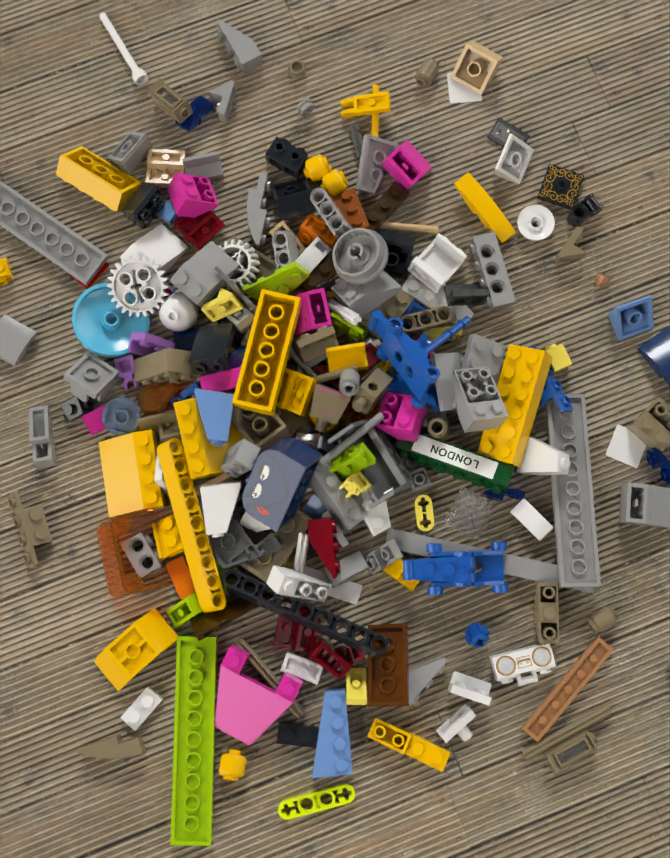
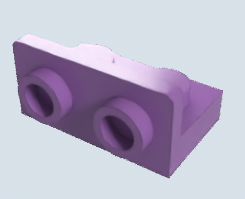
(146, 343)

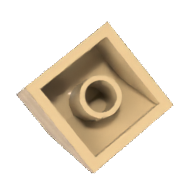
(476, 66)

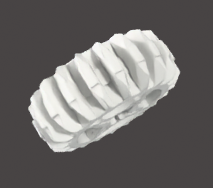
(239, 258)

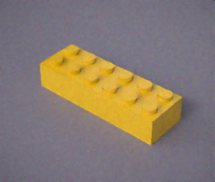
(267, 352)
(521, 391)

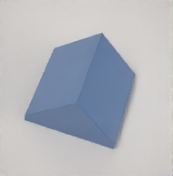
(632, 318)

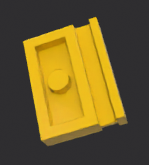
(167, 537)

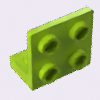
(354, 333)

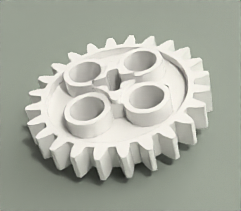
(122, 290)

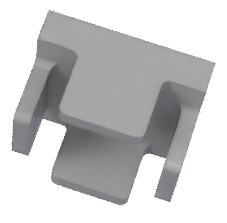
(91, 378)

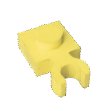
(355, 484)

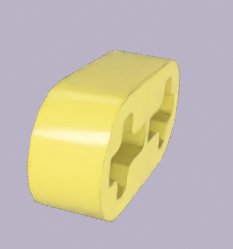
(428, 511)

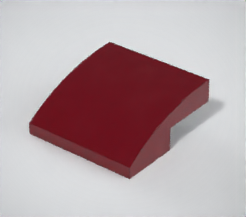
(199, 229)
(293, 635)

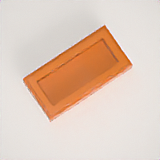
(181, 577)

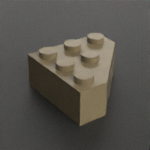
(165, 367)

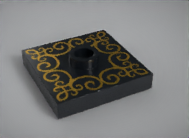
(560, 186)

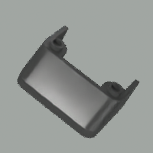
(389, 472)

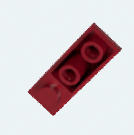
(321, 536)

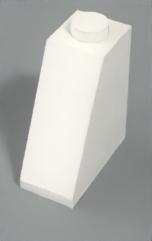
(543, 459)
(219, 505)

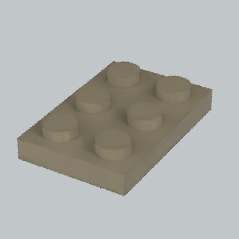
(392, 307)

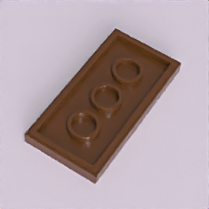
(390, 673)

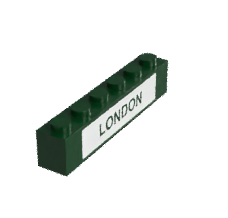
(457, 462)

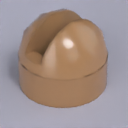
(603, 279)

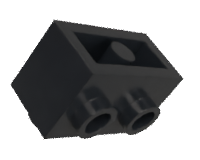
(286, 157)

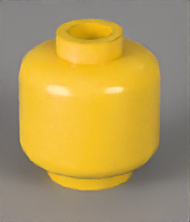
(316, 167)
(334, 182)
(232, 765)

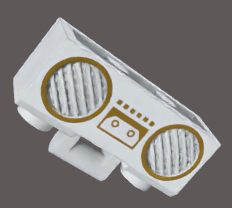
(522, 660)

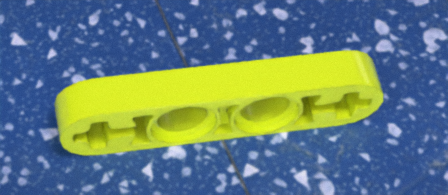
(317, 805)

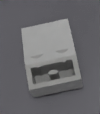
(478, 400)
(645, 505)

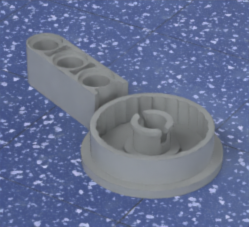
(351, 241)

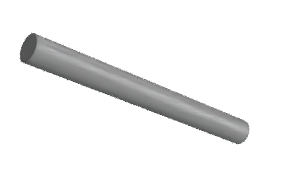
(351, 439)

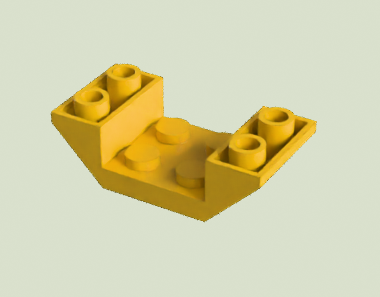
(135, 648)

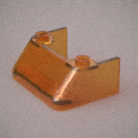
(118, 581)

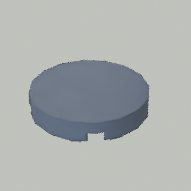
(121, 416)

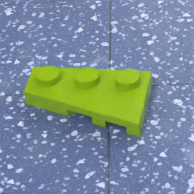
(282, 281)

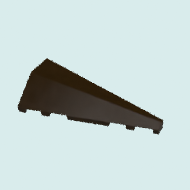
(211, 622)

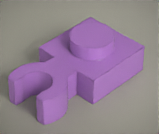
(126, 369)

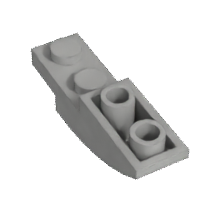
(256, 213)

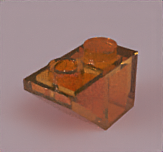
(157, 399)

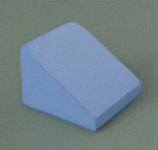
(168, 213)
(314, 507)

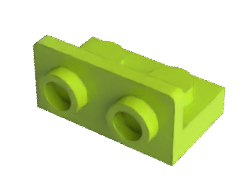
(352, 460)

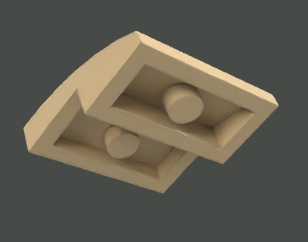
(163, 166)

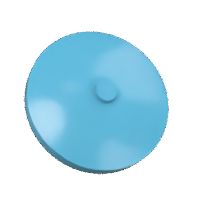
(102, 325)

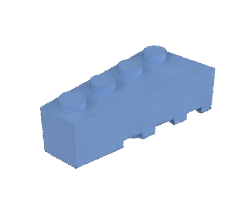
(333, 742)

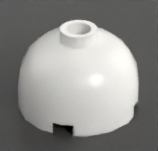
(178, 312)

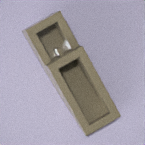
(114, 747)

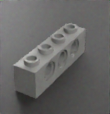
(489, 244)

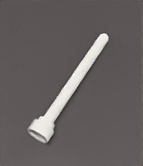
(138, 75)

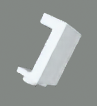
(437, 263)

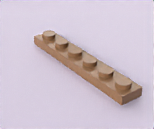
(567, 689)

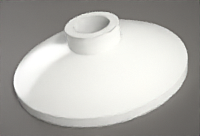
(539, 215)

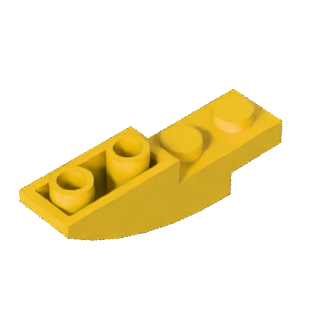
(409, 744)

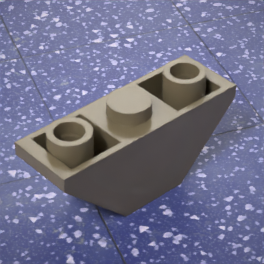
(546, 612)

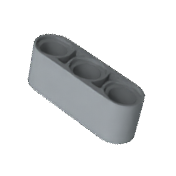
(281, 248)

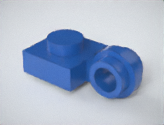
(186, 394)

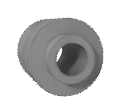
(349, 382)

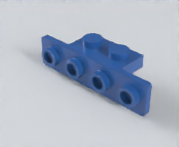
(553, 389)

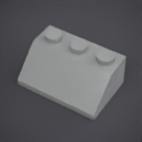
(445, 384)

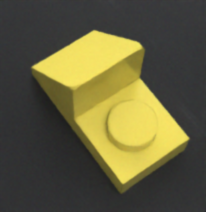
(222, 306)
(356, 687)

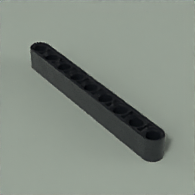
(311, 621)

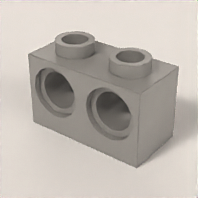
(239, 458)
(138, 558)

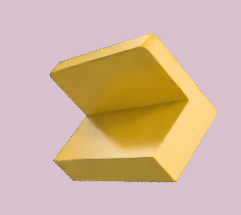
(346, 356)

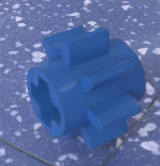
(476, 635)

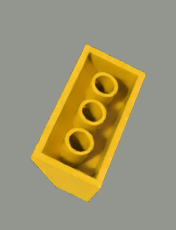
(97, 178)

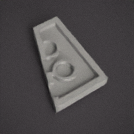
(370, 170)

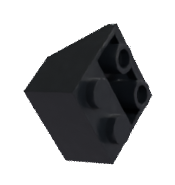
(144, 205)

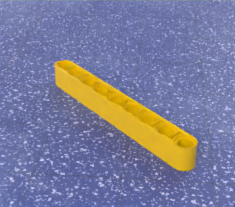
(191, 526)

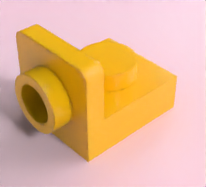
(5, 272)

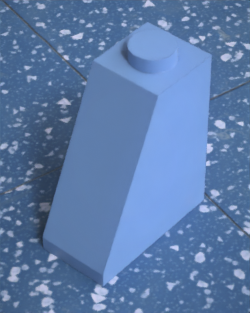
(216, 414)

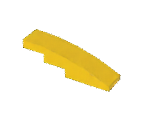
(485, 208)

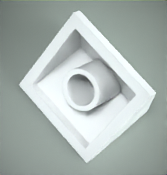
(513, 160)

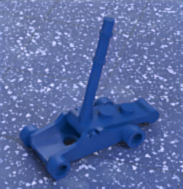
(408, 355)
(458, 568)

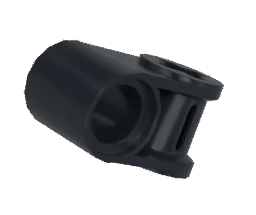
(586, 209)

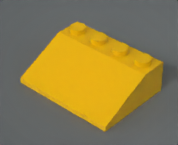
(201, 456)
(130, 473)

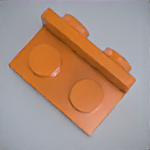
(313, 228)

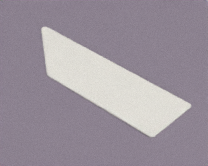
(347, 591)

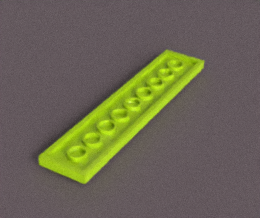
(194, 741)

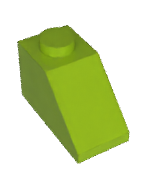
(184, 610)

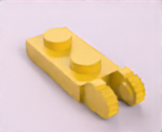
(366, 104)

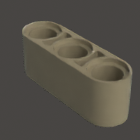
(432, 317)

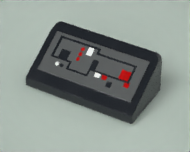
(501, 131)

